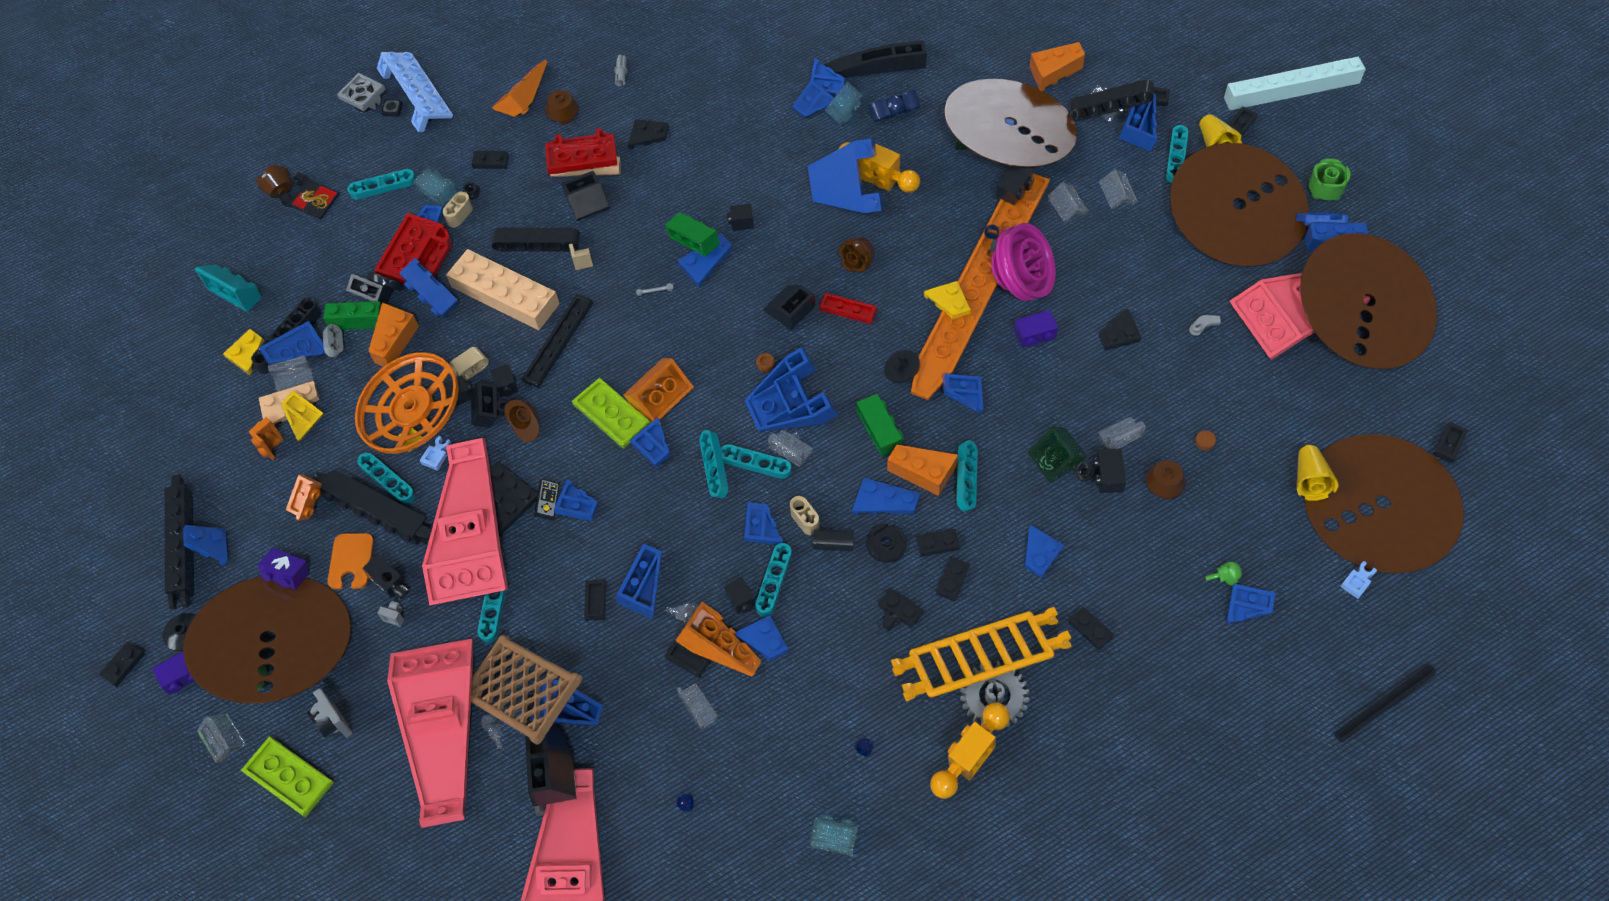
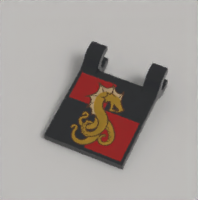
(311, 197)

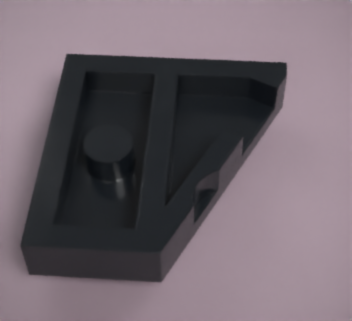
(647, 132)
(1120, 332)

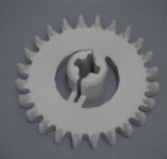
(1011, 682)

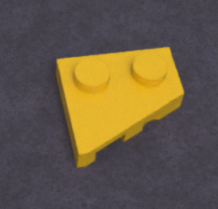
(949, 299)
(243, 349)
(300, 414)

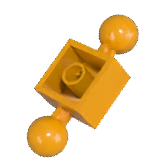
(885, 171)
(970, 751)

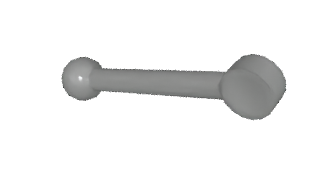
(669, 287)

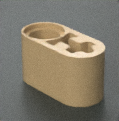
(457, 209)
(469, 363)
(801, 516)

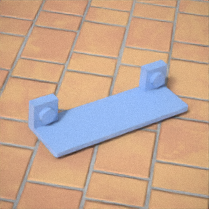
(416, 85)

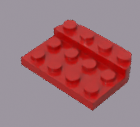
(580, 152)
(416, 239)

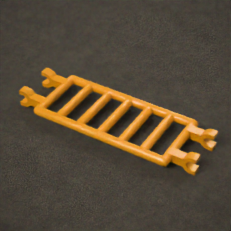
(1048, 617)

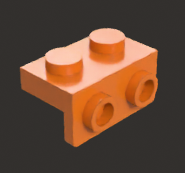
(265, 437)
(303, 497)

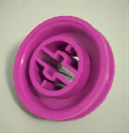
(1024, 262)

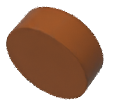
(765, 362)
(1205, 440)

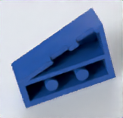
(1141, 126)
(1321, 232)
(429, 289)
(641, 582)
(578, 710)

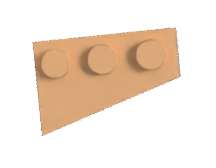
(271, 403)

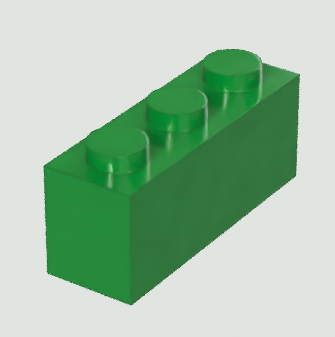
(692, 234)
(352, 315)
(879, 424)

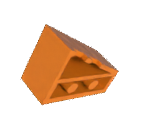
(1056, 63)
(391, 334)
(922, 467)

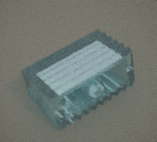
(843, 103)
(434, 186)
(834, 835)

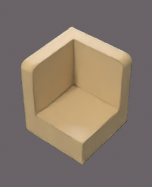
(581, 258)

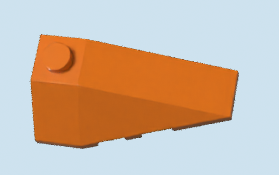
(522, 93)
(712, 639)

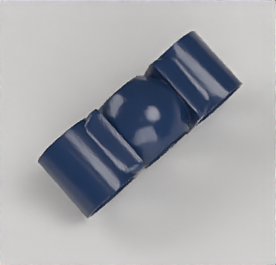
(894, 106)

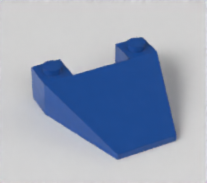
(838, 179)
(782, 399)

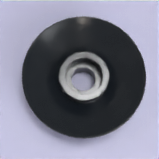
(172, 638)

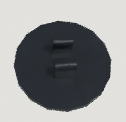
(902, 366)

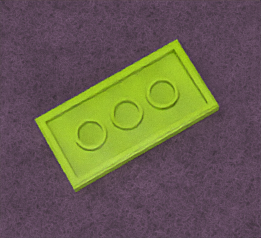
(610, 412)
(287, 776)

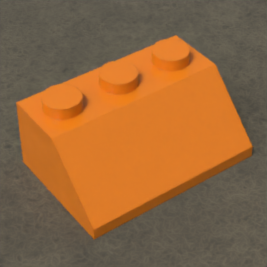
(659, 389)

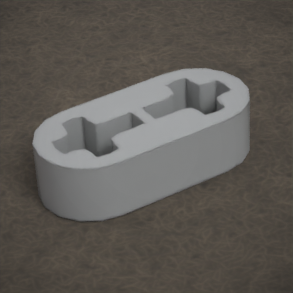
(328, 340)

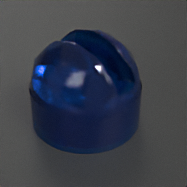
(991, 235)
(863, 747)
(685, 802)

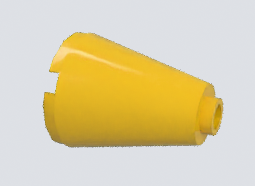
(1217, 131)
(1314, 475)

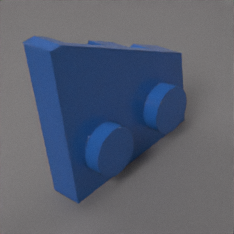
(760, 525)
(206, 541)
(1249, 603)

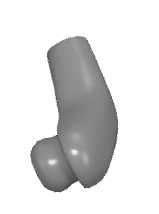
(1203, 322)

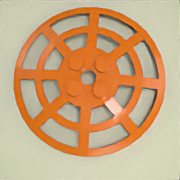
(405, 398)

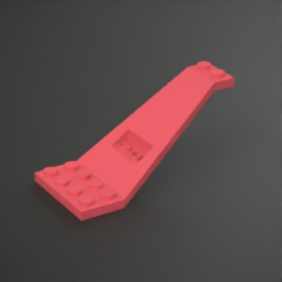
(1276, 313)
(469, 559)
(433, 712)
(568, 849)

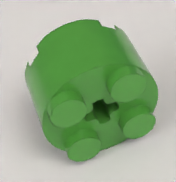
(1329, 180)

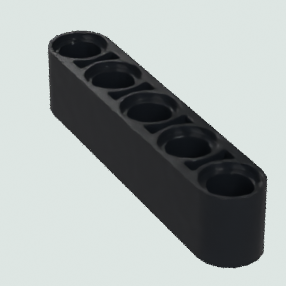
(1112, 100)
(535, 239)
(305, 311)

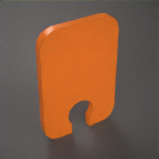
(350, 555)

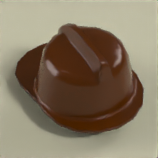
(522, 419)

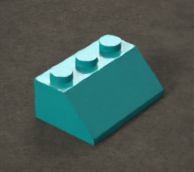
(228, 286)

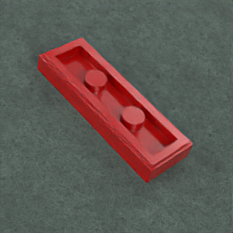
(848, 308)

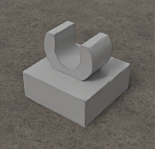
(391, 614)

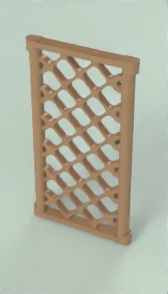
(500, 650)

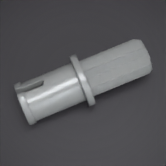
(620, 70)

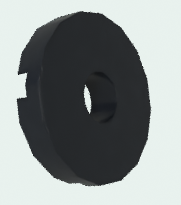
(385, 281)
(883, 553)

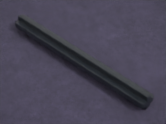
(1385, 703)

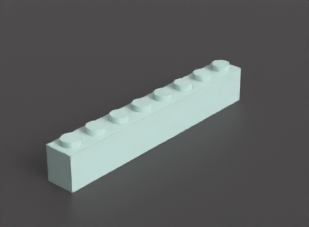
(1294, 83)

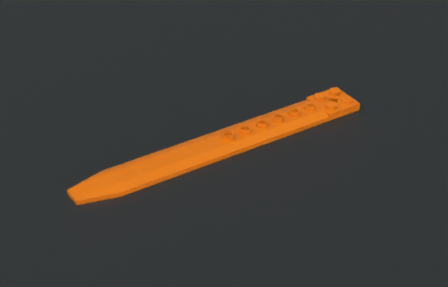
(977, 283)

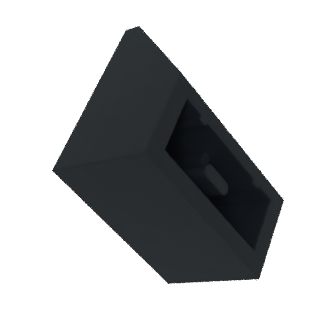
(585, 195)
(791, 305)

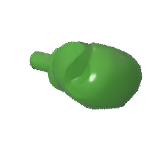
(1229, 572)

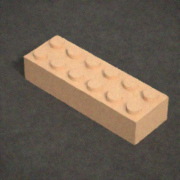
(503, 289)

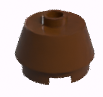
(561, 107)
(275, 181)
(857, 254)
(1166, 479)

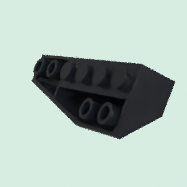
(882, 59)
(549, 767)

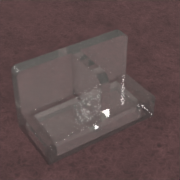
(790, 447)

